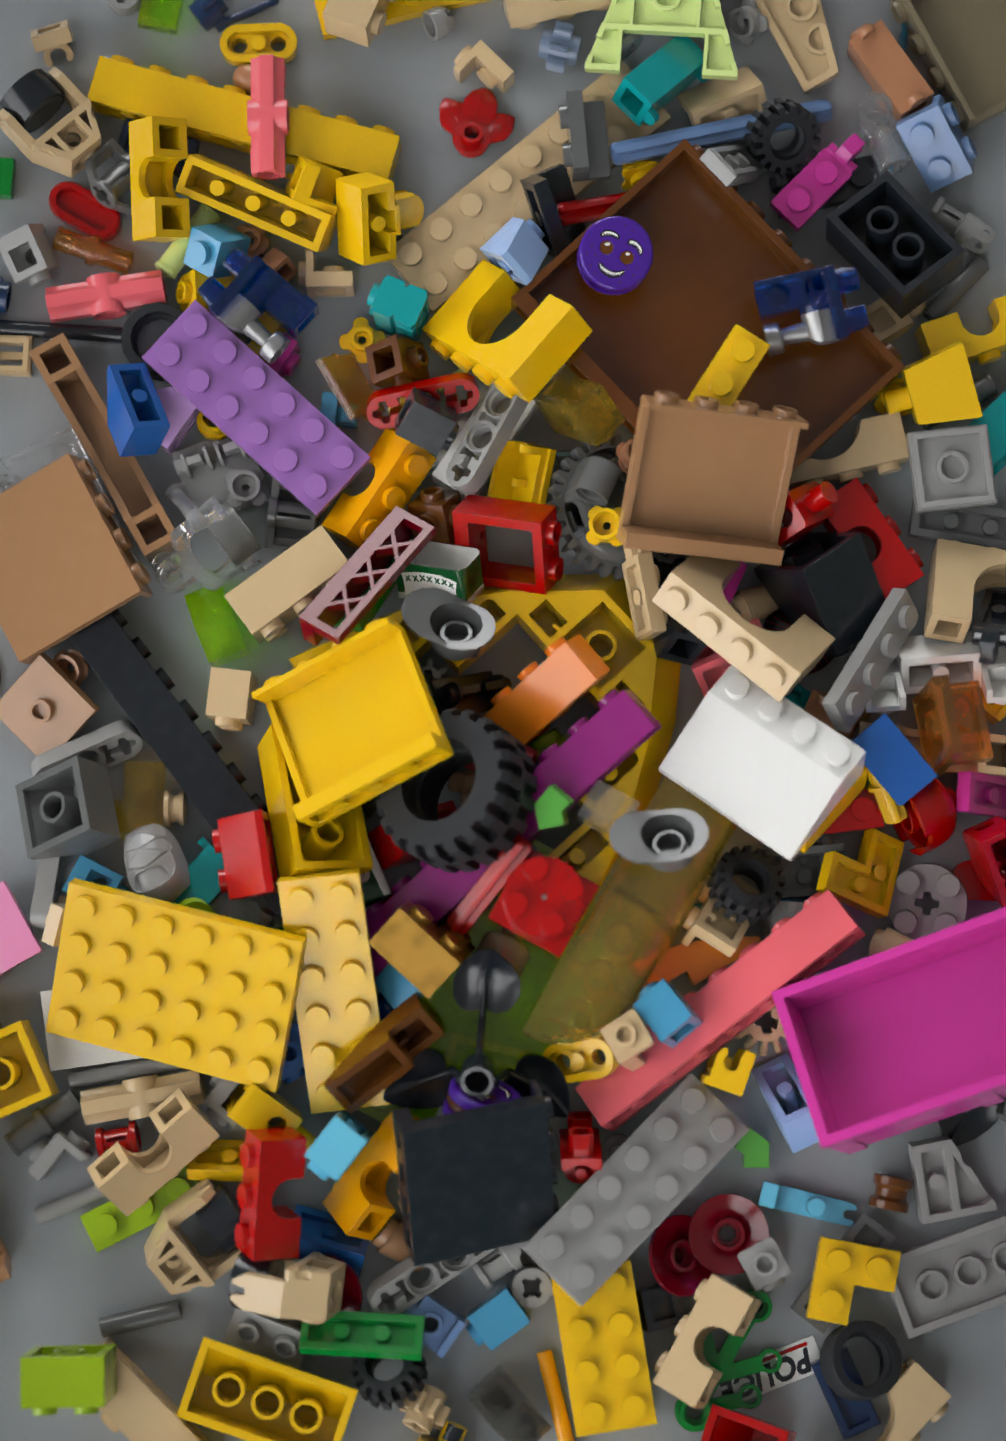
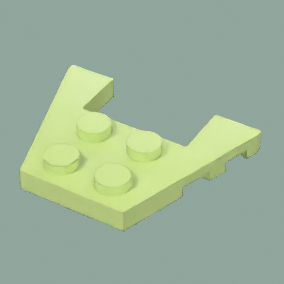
(664, 18)

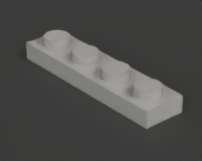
(870, 660)

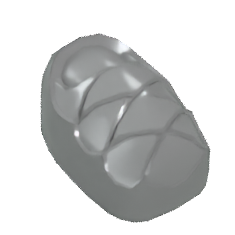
(155, 863)

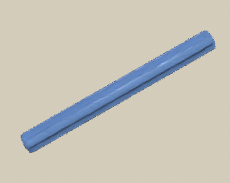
(703, 135)

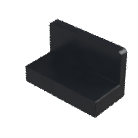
(543, 194)

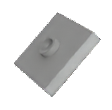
(951, 468)

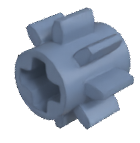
(559, 47)

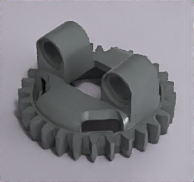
(589, 482)

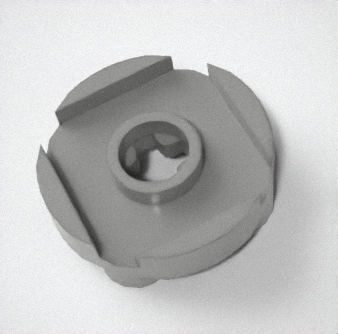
(911, 886)

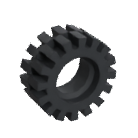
(799, 148)
(736, 900)
(390, 1390)

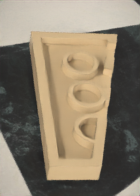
(803, 39)

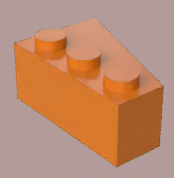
(548, 689)

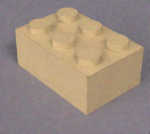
(286, 585)

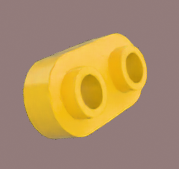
(259, 41)
(583, 1059)

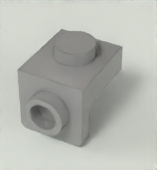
(215, 1100)
(47, 1154)
(764, 1265)

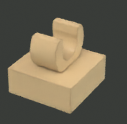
(53, 37)

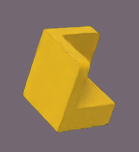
(313, 185)

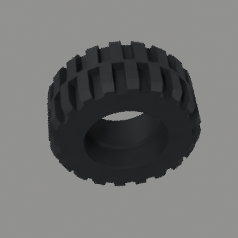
(487, 818)

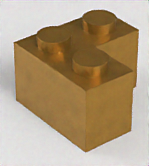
(420, 948)

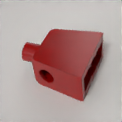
(806, 510)
(988, 855)

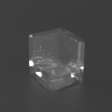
(605, 806)

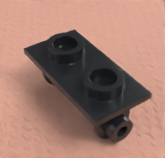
(468, 691)

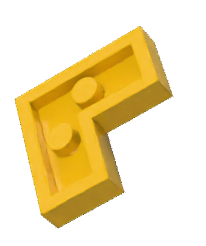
(870, 879)
(840, 1267)

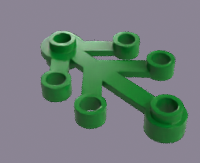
(731, 1370)

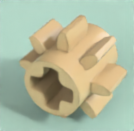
(426, 1410)

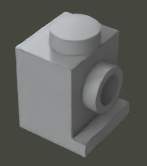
(17, 250)

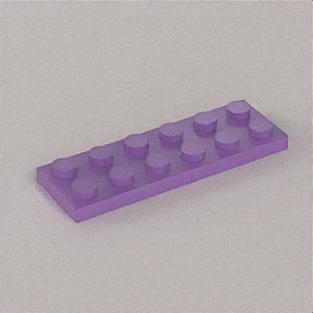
(256, 408)

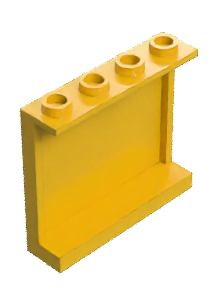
(354, 721)

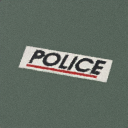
(794, 1367)

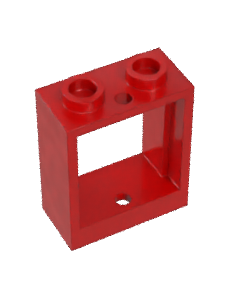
(470, 531)

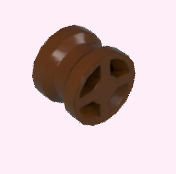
(891, 1192)

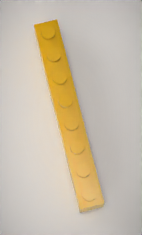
(220, 117)

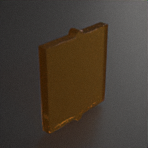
(348, 384)

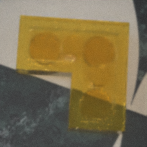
(142, 796)

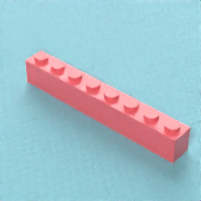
(728, 1005)

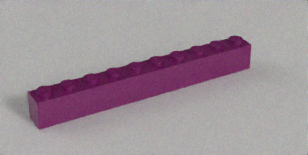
(587, 756)

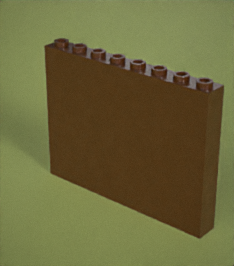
(697, 289)

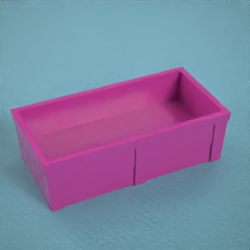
(902, 1034)

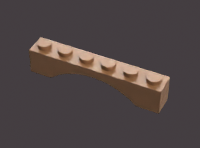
(89, 419)

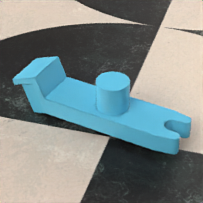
(805, 1203)

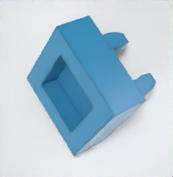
(334, 412)

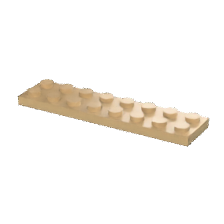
(449, 241)

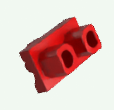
(580, 1147)

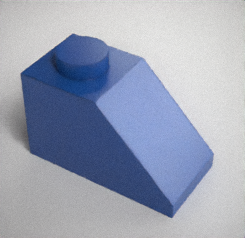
(134, 410)

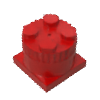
(543, 902)

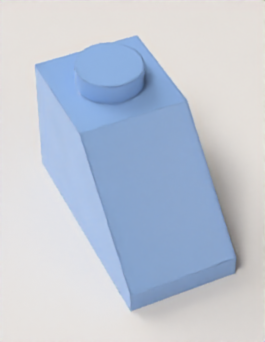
(517, 249)
(786, 1101)

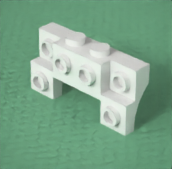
(929, 657)

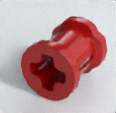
(127, 1136)

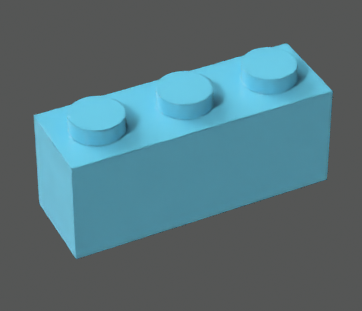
(337, 1146)

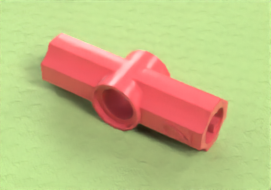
(268, 118)
(105, 296)

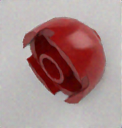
(929, 818)

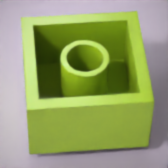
(68, 1378)

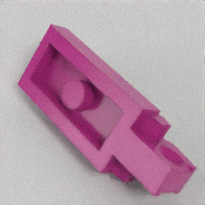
(817, 182)

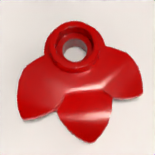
(475, 117)

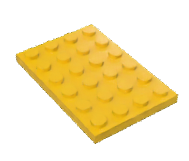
(175, 984)

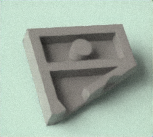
(945, 1182)

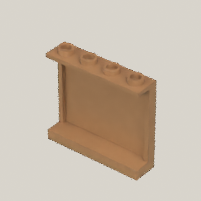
(709, 478)
(61, 558)

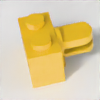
(372, 216)

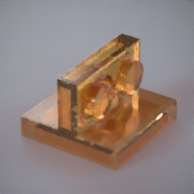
(952, 724)

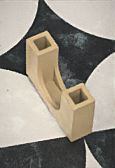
(954, 577)
(766, 657)

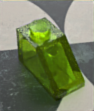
(216, 626)

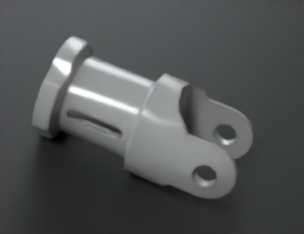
(963, 228)
(500, 1263)

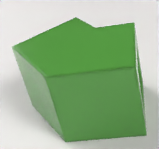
(552, 808)
(754, 1150)

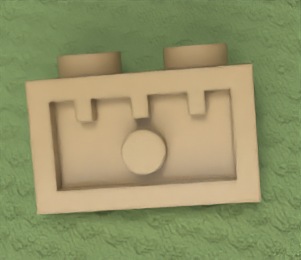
(711, 924)

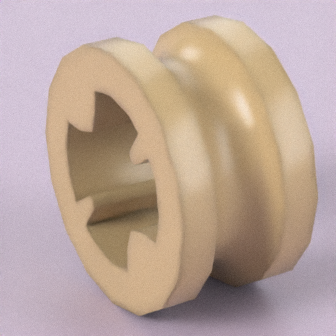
(175, 808)

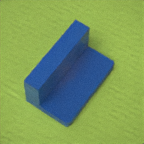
(894, 760)
(324, 1235)

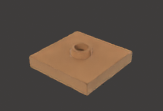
(45, 706)

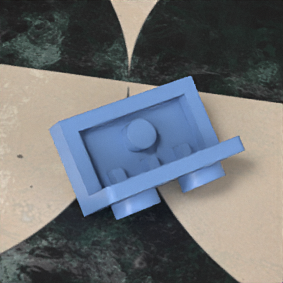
(938, 144)

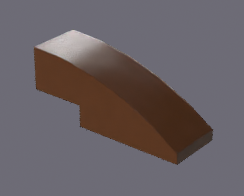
(385, 1053)

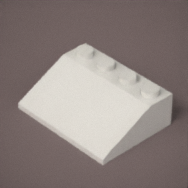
(763, 763)

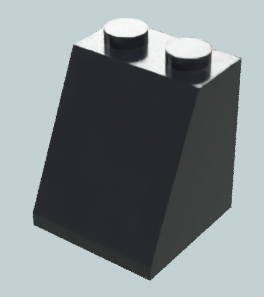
(829, 582)

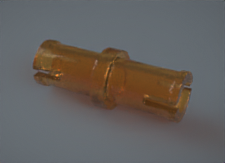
(93, 250)

